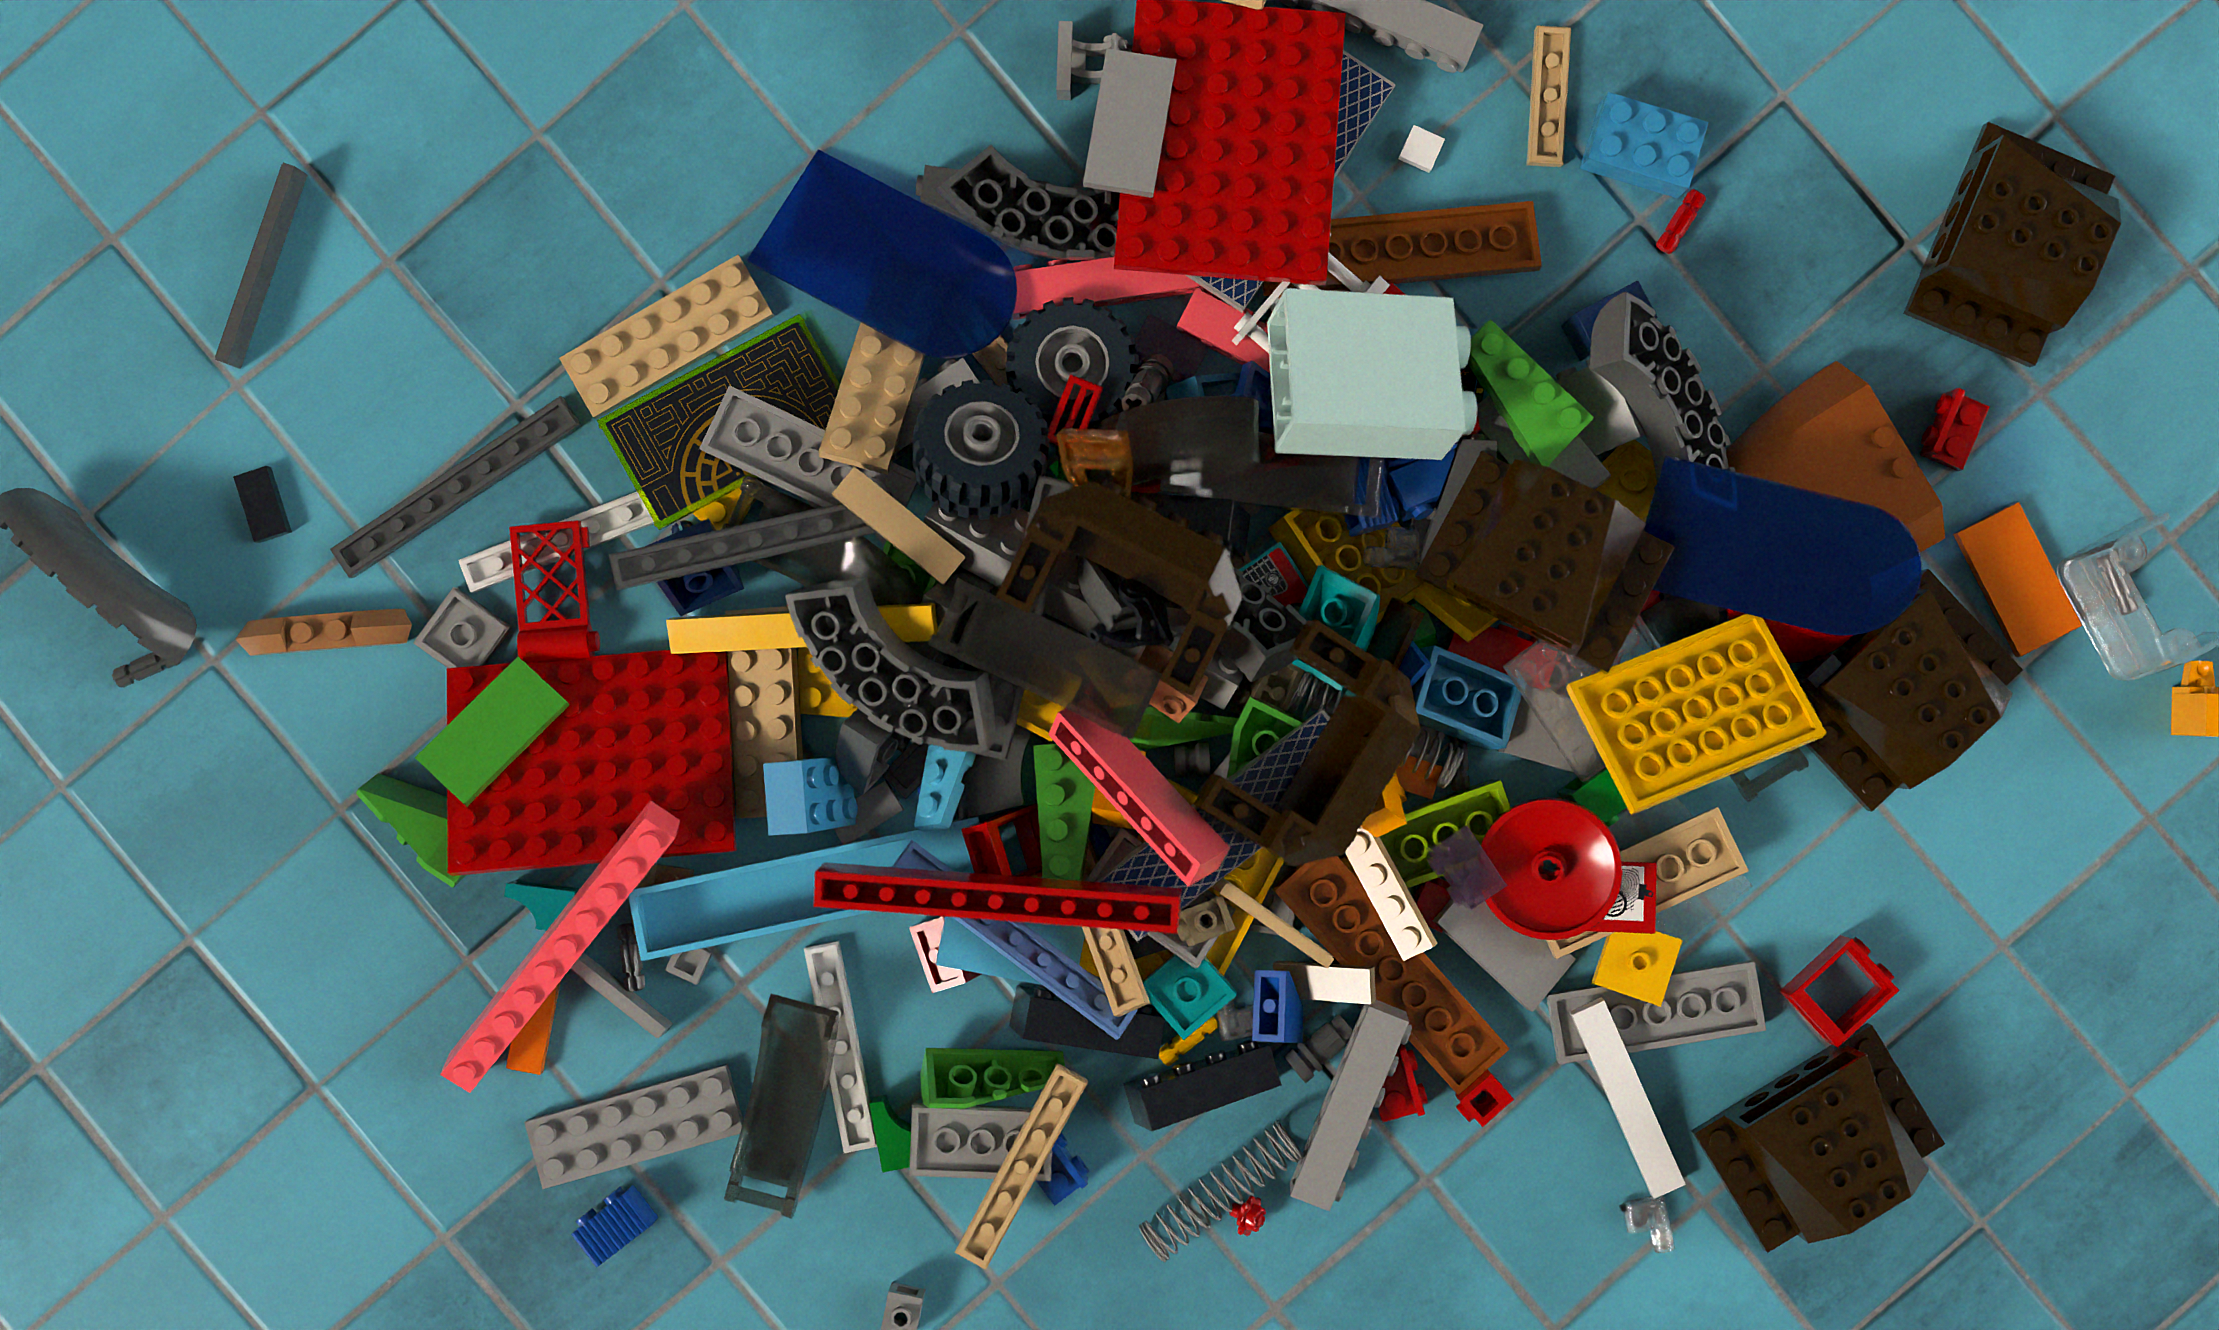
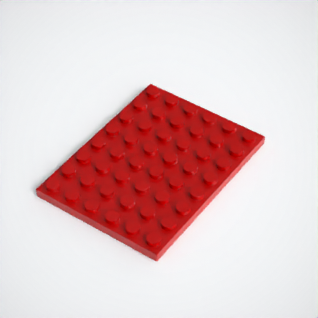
(1242, 144)
(630, 736)

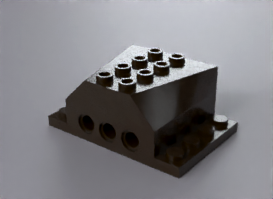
(2016, 246)
(1546, 557)
(1910, 696)
(1823, 1144)

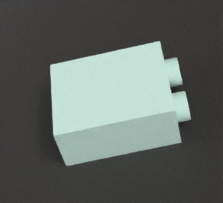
(1368, 375)

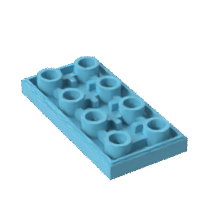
(966, 951)

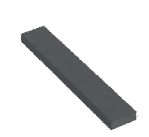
(261, 265)

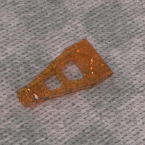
(1096, 450)

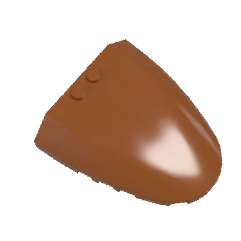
(1840, 443)

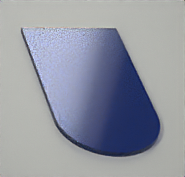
(889, 261)
(1781, 550)

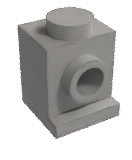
(905, 1300)

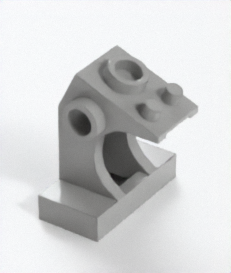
(1072, 58)

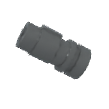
(1150, 381)
(1319, 1048)

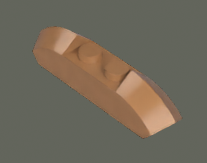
(325, 632)

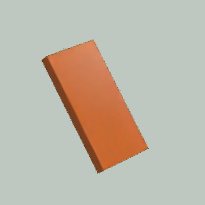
(2017, 579)

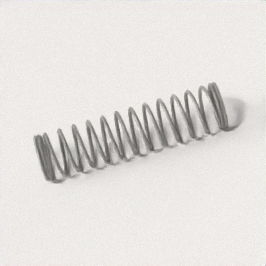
(1454, 758)
(1159, 1246)

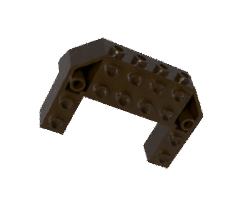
(1139, 546)
(1344, 766)

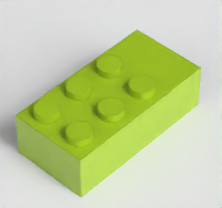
(1437, 820)

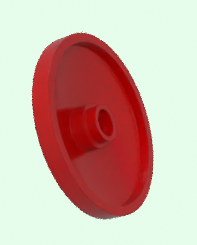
(1558, 900)

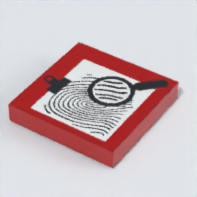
(1636, 902)

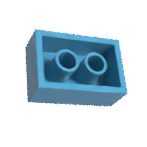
(1643, 145)
(1466, 699)
(807, 796)

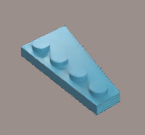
(941, 787)

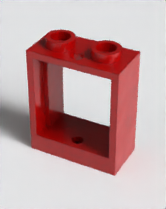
(987, 849)
(1861, 1011)

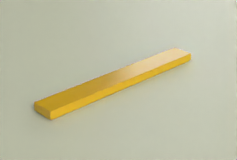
(777, 629)

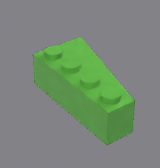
(1525, 395)
(1063, 813)

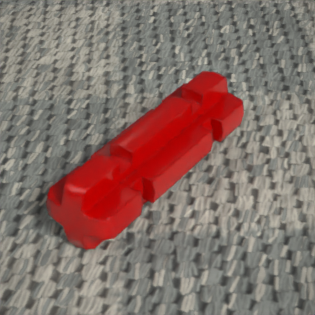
(1681, 221)

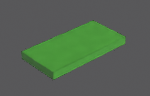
(492, 731)

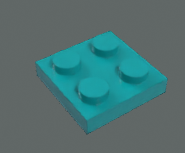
(1187, 994)

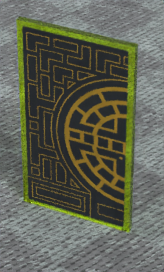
(664, 429)

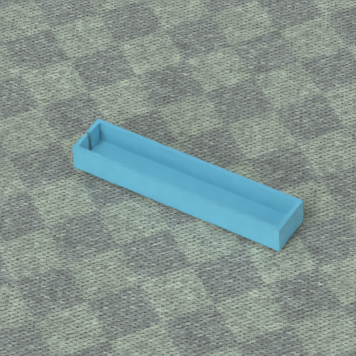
(768, 893)

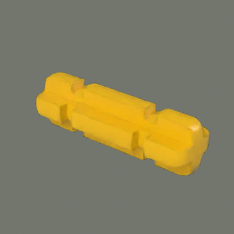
(1169, 1052)

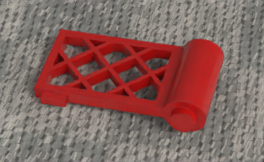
(560, 638)

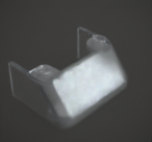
(2115, 612)

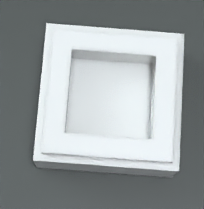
(1421, 149)

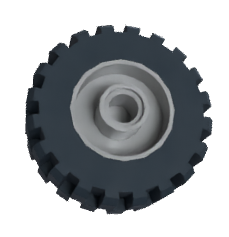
(1074, 342)
(980, 449)

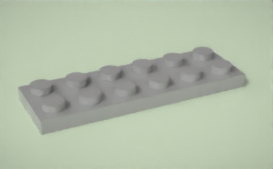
(787, 451)
(1695, 1008)
(634, 1126)

